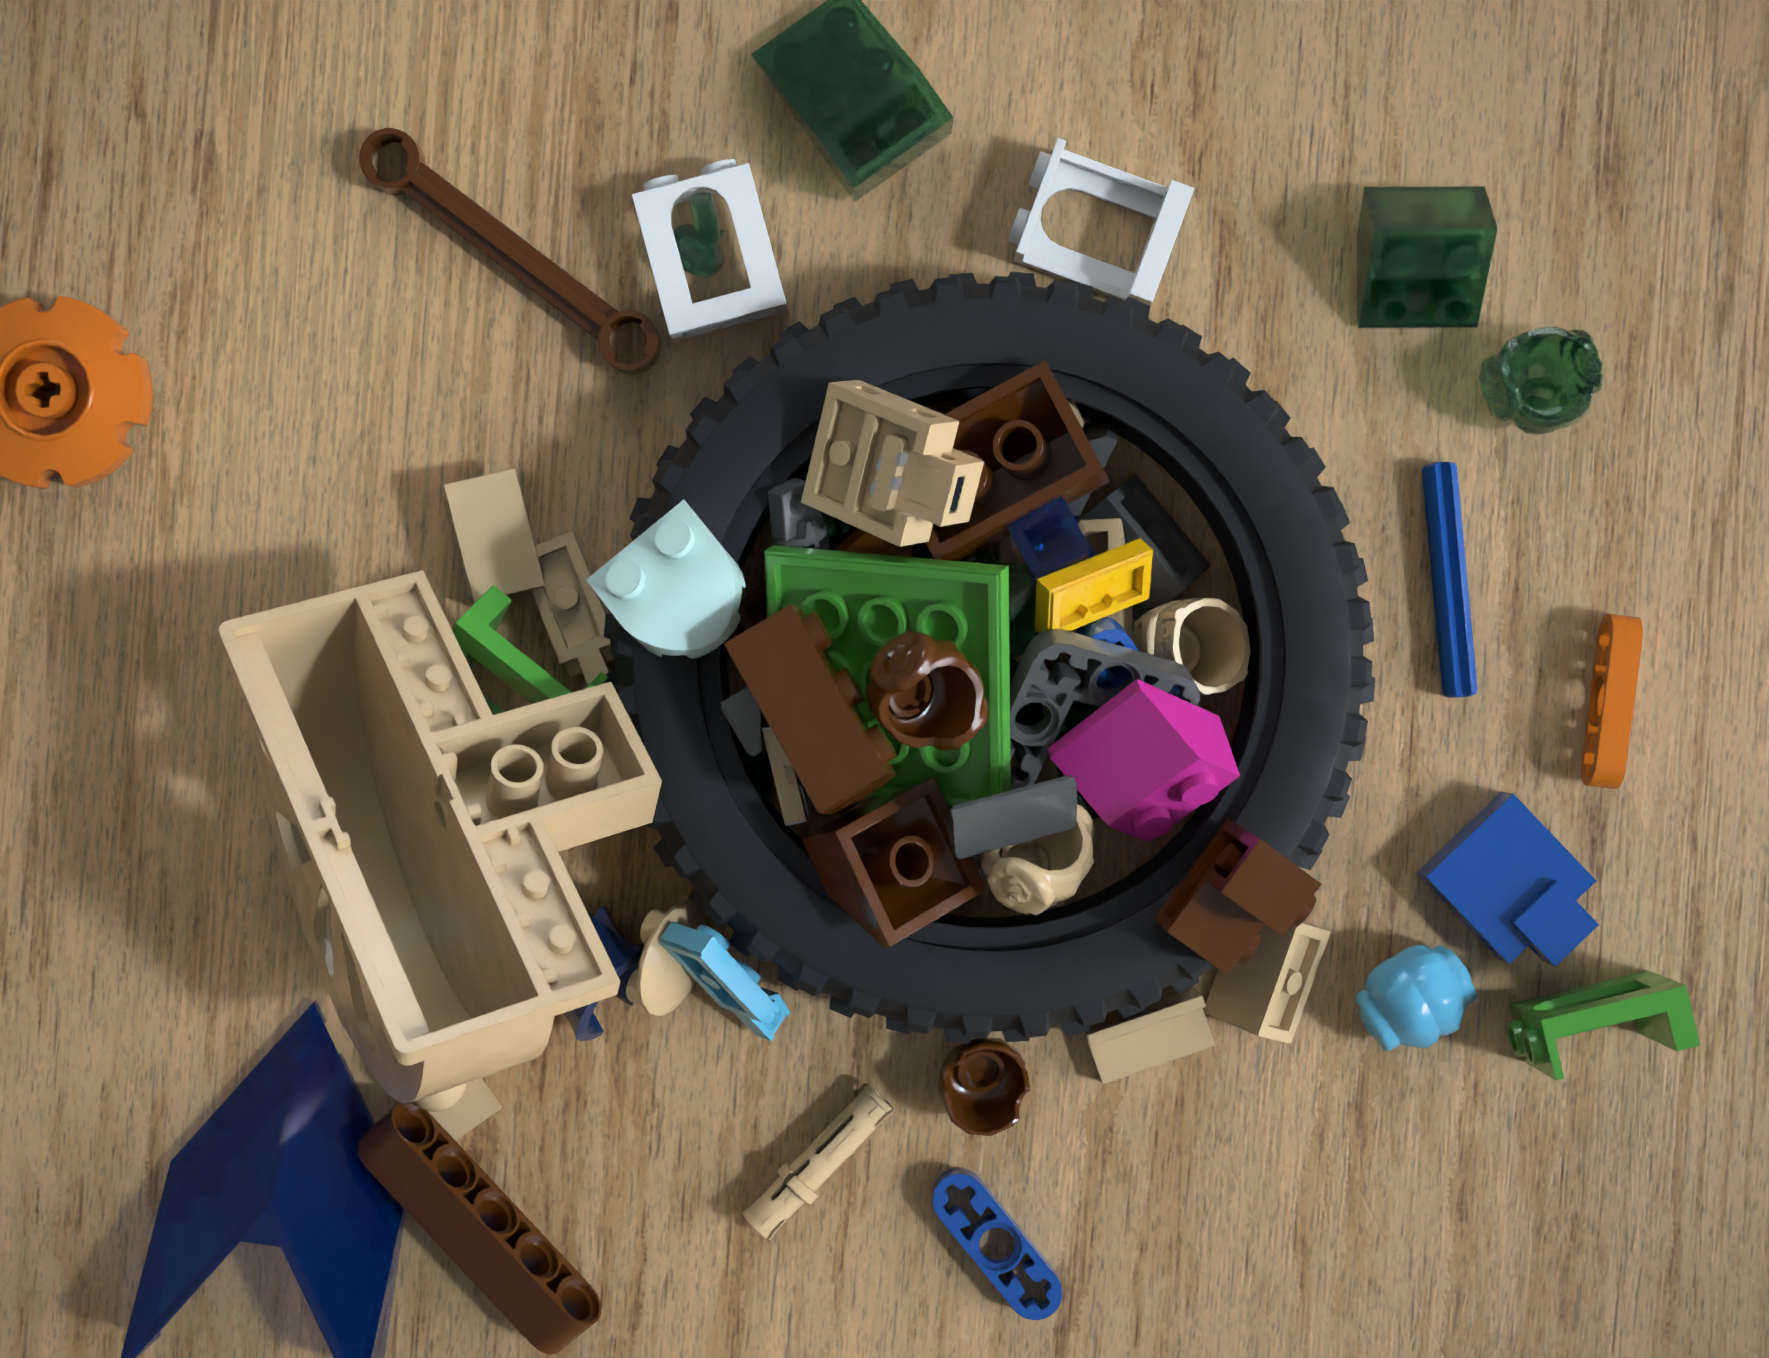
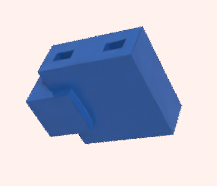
(1513, 883)

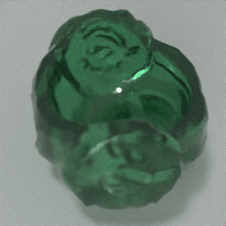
(1542, 379)

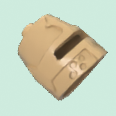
(1200, 635)

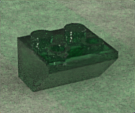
(1423, 256)

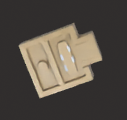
(888, 465)

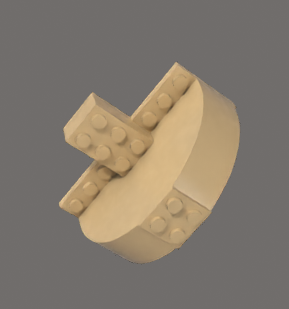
(432, 829)

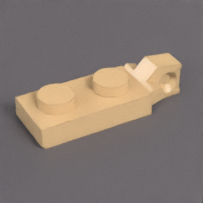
(572, 608)

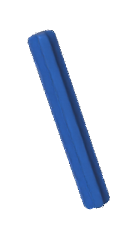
(1449, 579)

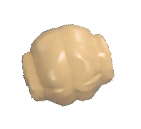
(1041, 870)

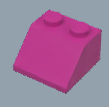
(1146, 759)

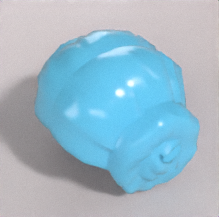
(1415, 997)

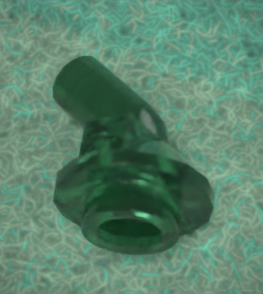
(700, 242)

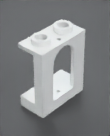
(1077, 173)
(654, 210)

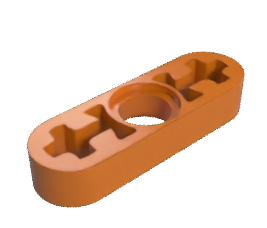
(1611, 701)

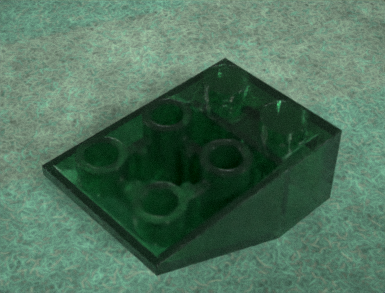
(854, 93)

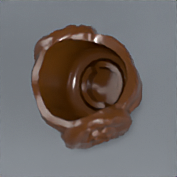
(926, 692)

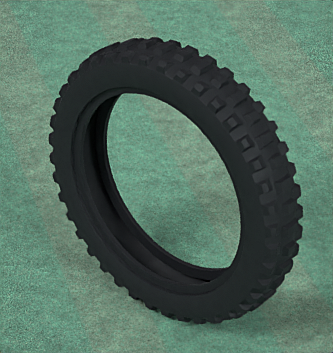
(1290, 579)

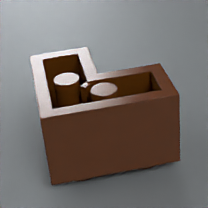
(1232, 895)

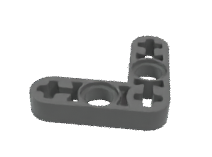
(1062, 685)

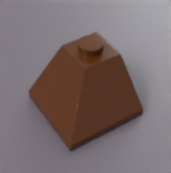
(894, 863)

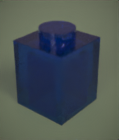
(1051, 538)

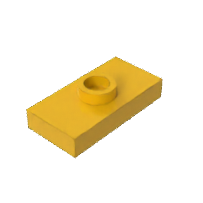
(1094, 587)

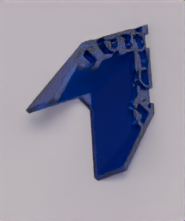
(285, 1174)

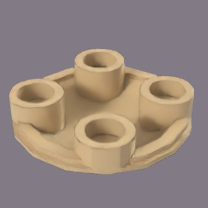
(660, 980)

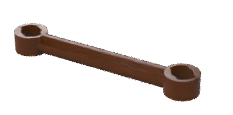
(508, 249)

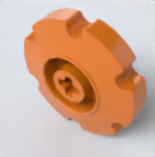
(99, 397)

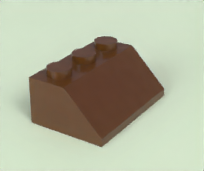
(1030, 457)
(813, 709)

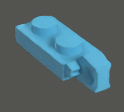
(725, 978)

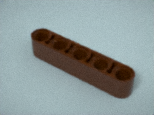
(479, 1227)

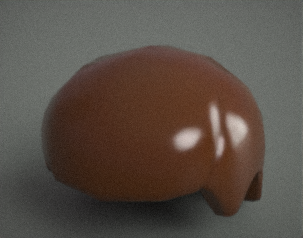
(983, 1085)

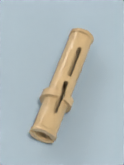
(803, 1177)

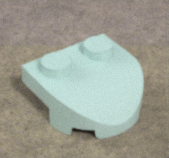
(673, 587)

